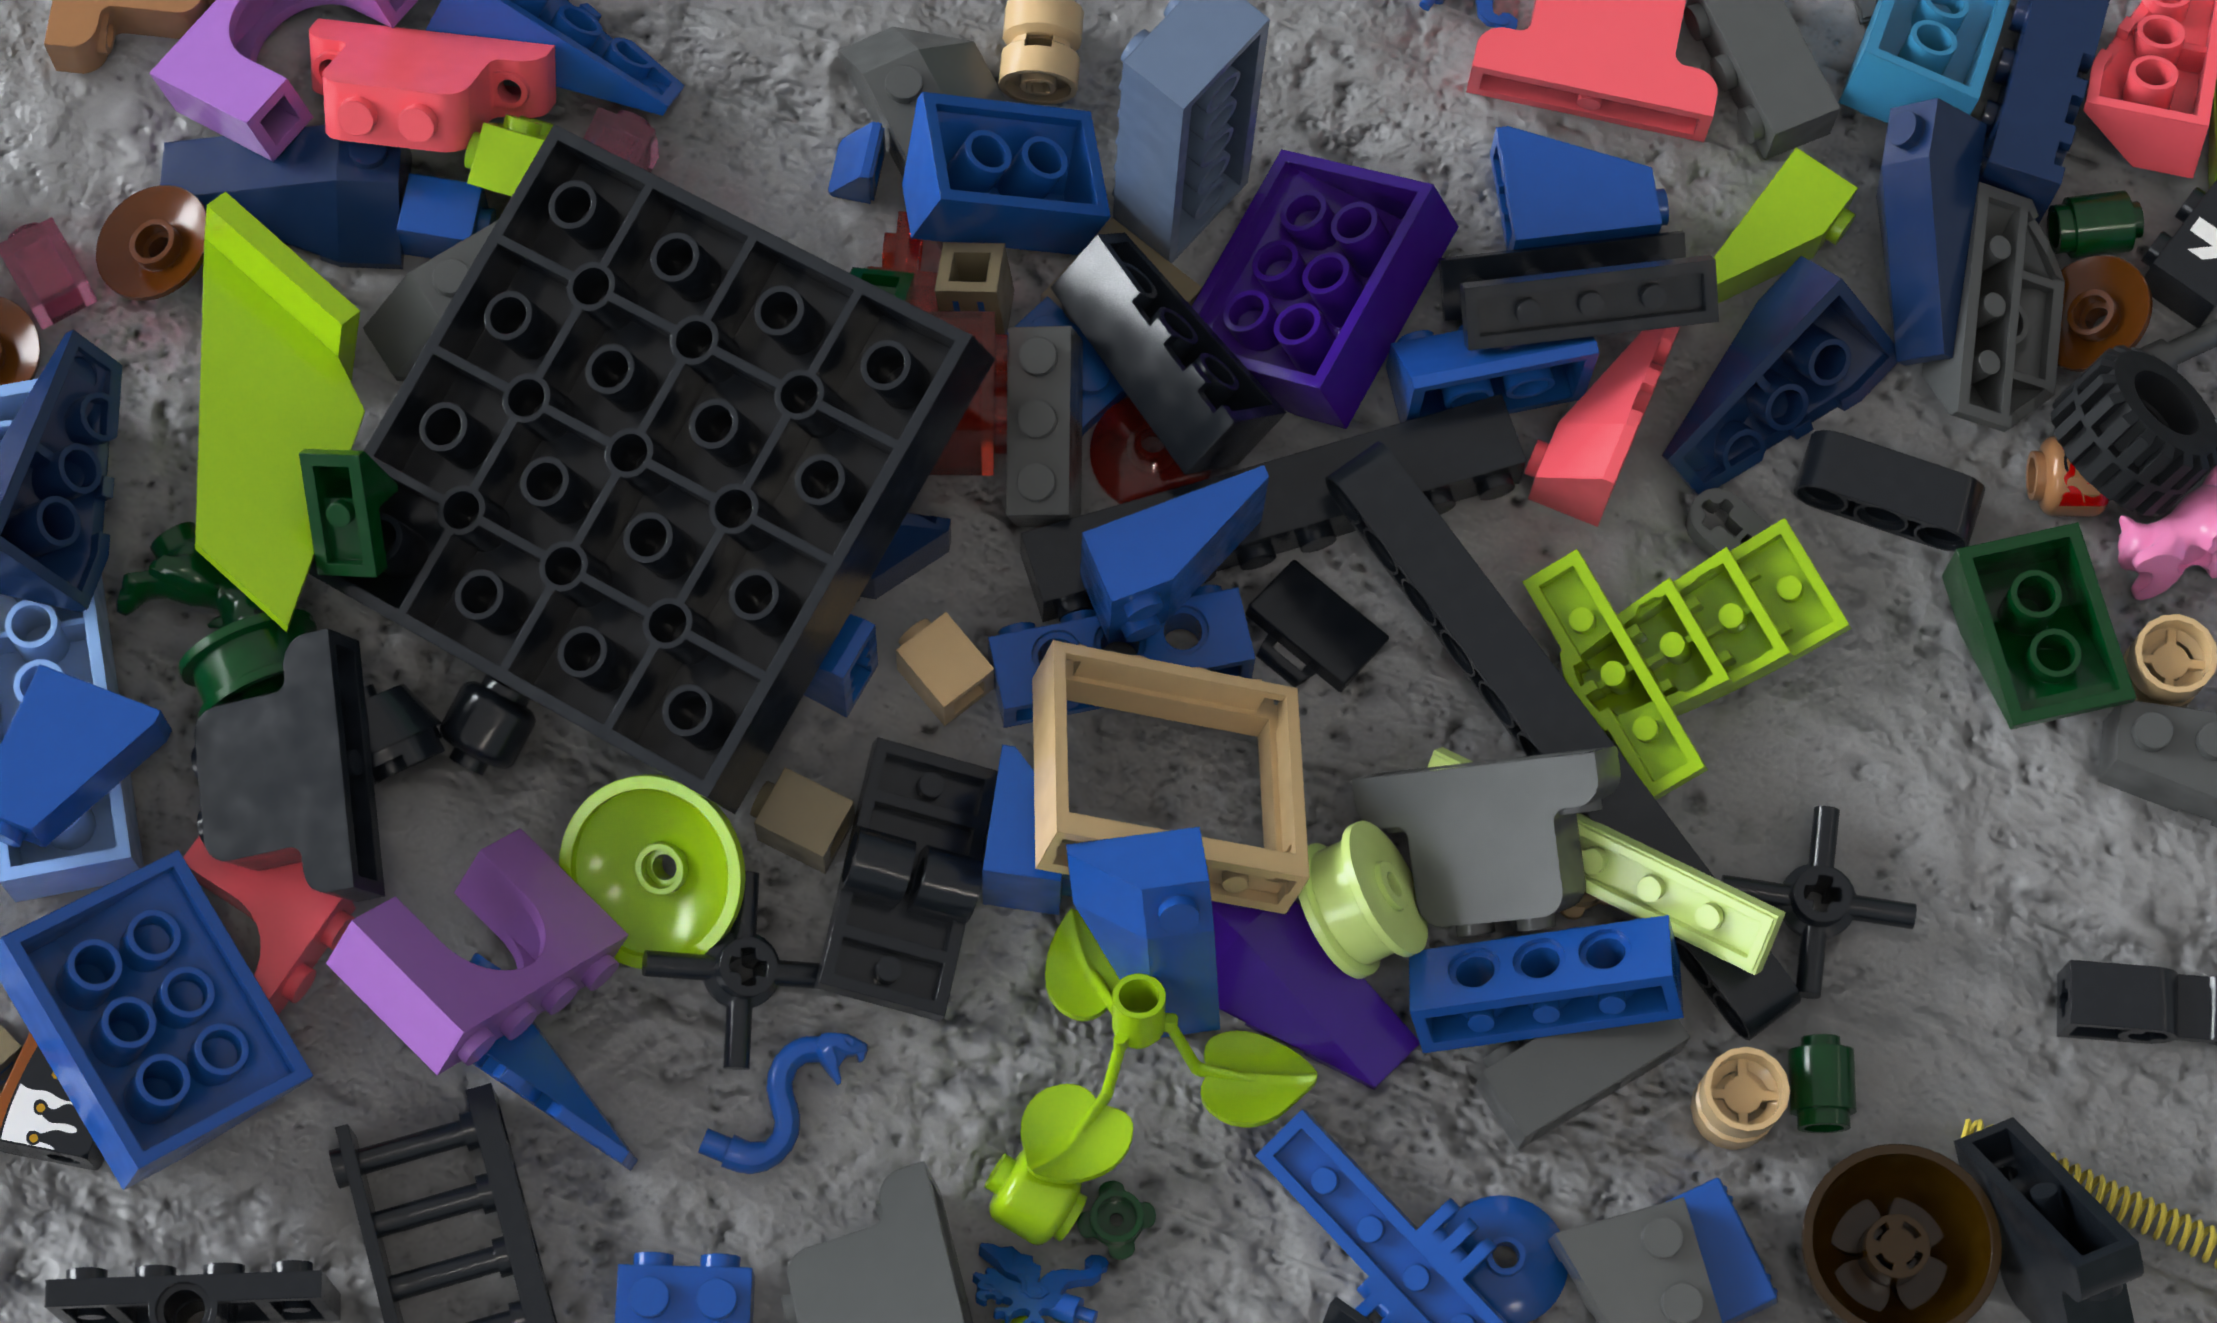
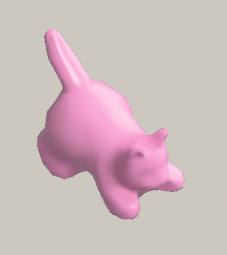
(2172, 544)

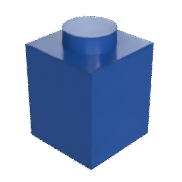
(440, 214)

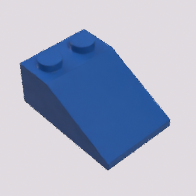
(1158, 557)

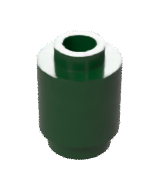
(2095, 224)
(1822, 1084)

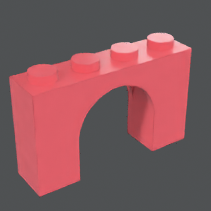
(289, 915)

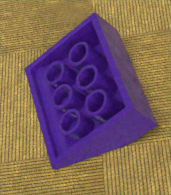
(1324, 279)

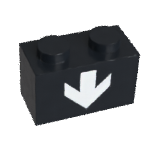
(2185, 265)

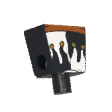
(39, 1116)

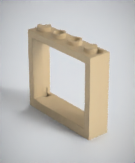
(1191, 695)

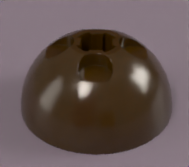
(1934, 1236)

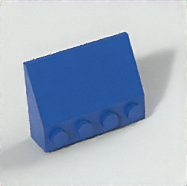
(149, 1017)

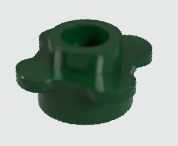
(1112, 1201)

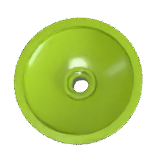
(617, 857)

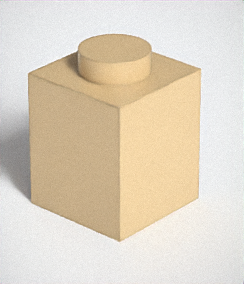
(943, 667)

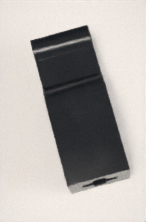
(2135, 1004)

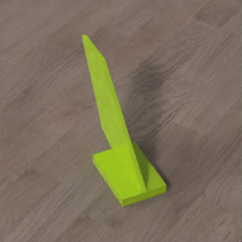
(270, 386)

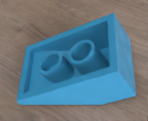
(1923, 54)

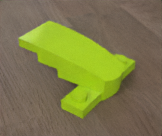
(1683, 642)

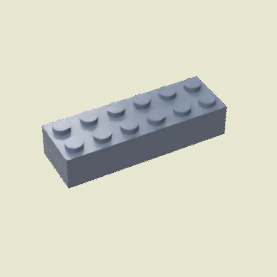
(1187, 119)

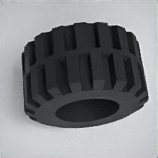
(2136, 430)

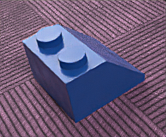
(1009, 857)

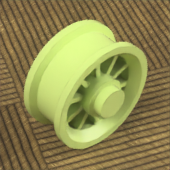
(1362, 901)

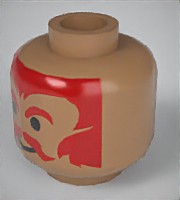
(2059, 485)

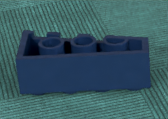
(2039, 96)

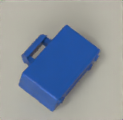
(1728, 1253)

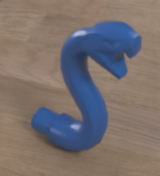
(759, 1156)

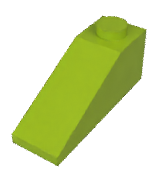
(1787, 221)

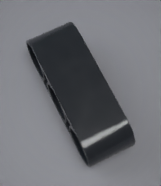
(1889, 490)

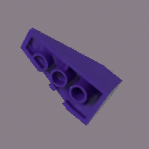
(1288, 987)

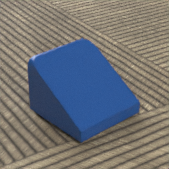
(859, 164)

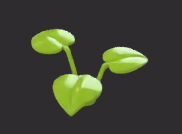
(1080, 1138)

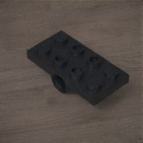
(908, 880)
(223, 1291)

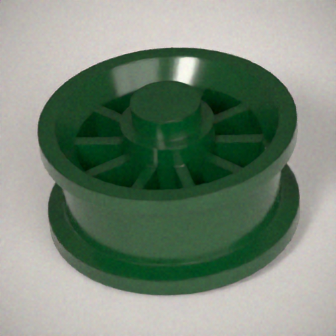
(241, 659)

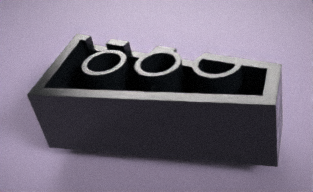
(1165, 356)

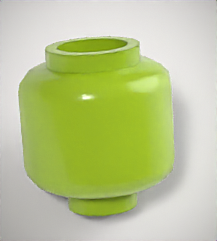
(1031, 1205)

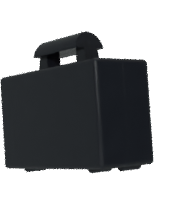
(1314, 627)

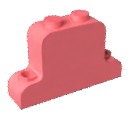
(1600, 64)
(423, 84)

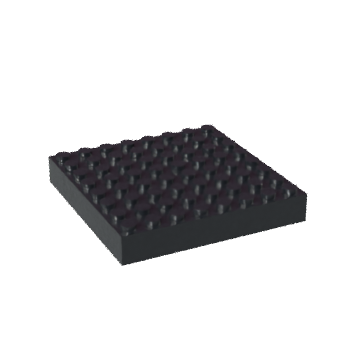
(655, 463)

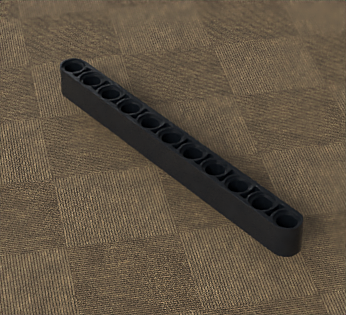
(1528, 692)

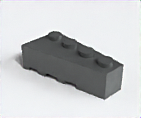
(1640, 1267)

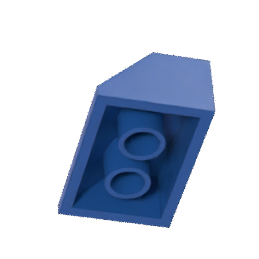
(1003, 174)
(1440, 373)

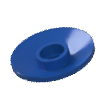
(1537, 1278)

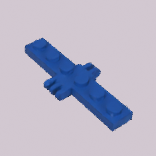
(1410, 1269)

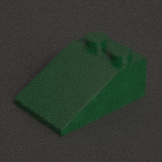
(2038, 626)

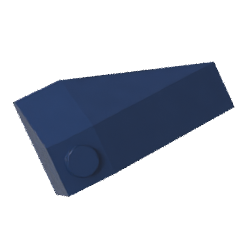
(315, 195)
(58, 478)

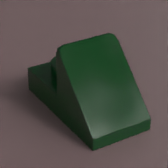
(343, 510)

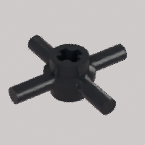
(1836, 891)
(726, 985)

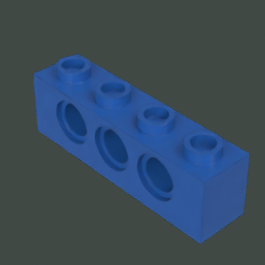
(1209, 614)
(1545, 984)

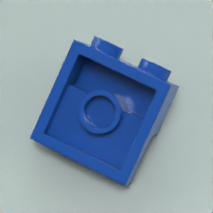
(666, 1293)

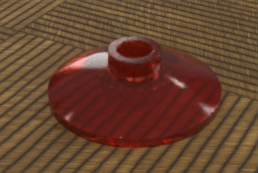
(1122, 463)

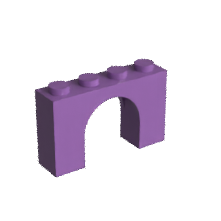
(218, 83)
(457, 1008)

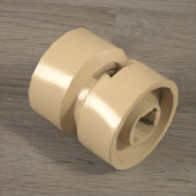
(1041, 50)
(2171, 660)
(1740, 1098)

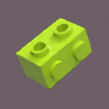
(504, 152)

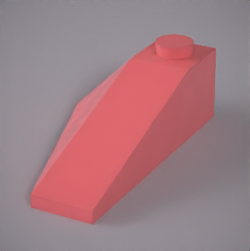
(2157, 85)
(1595, 435)

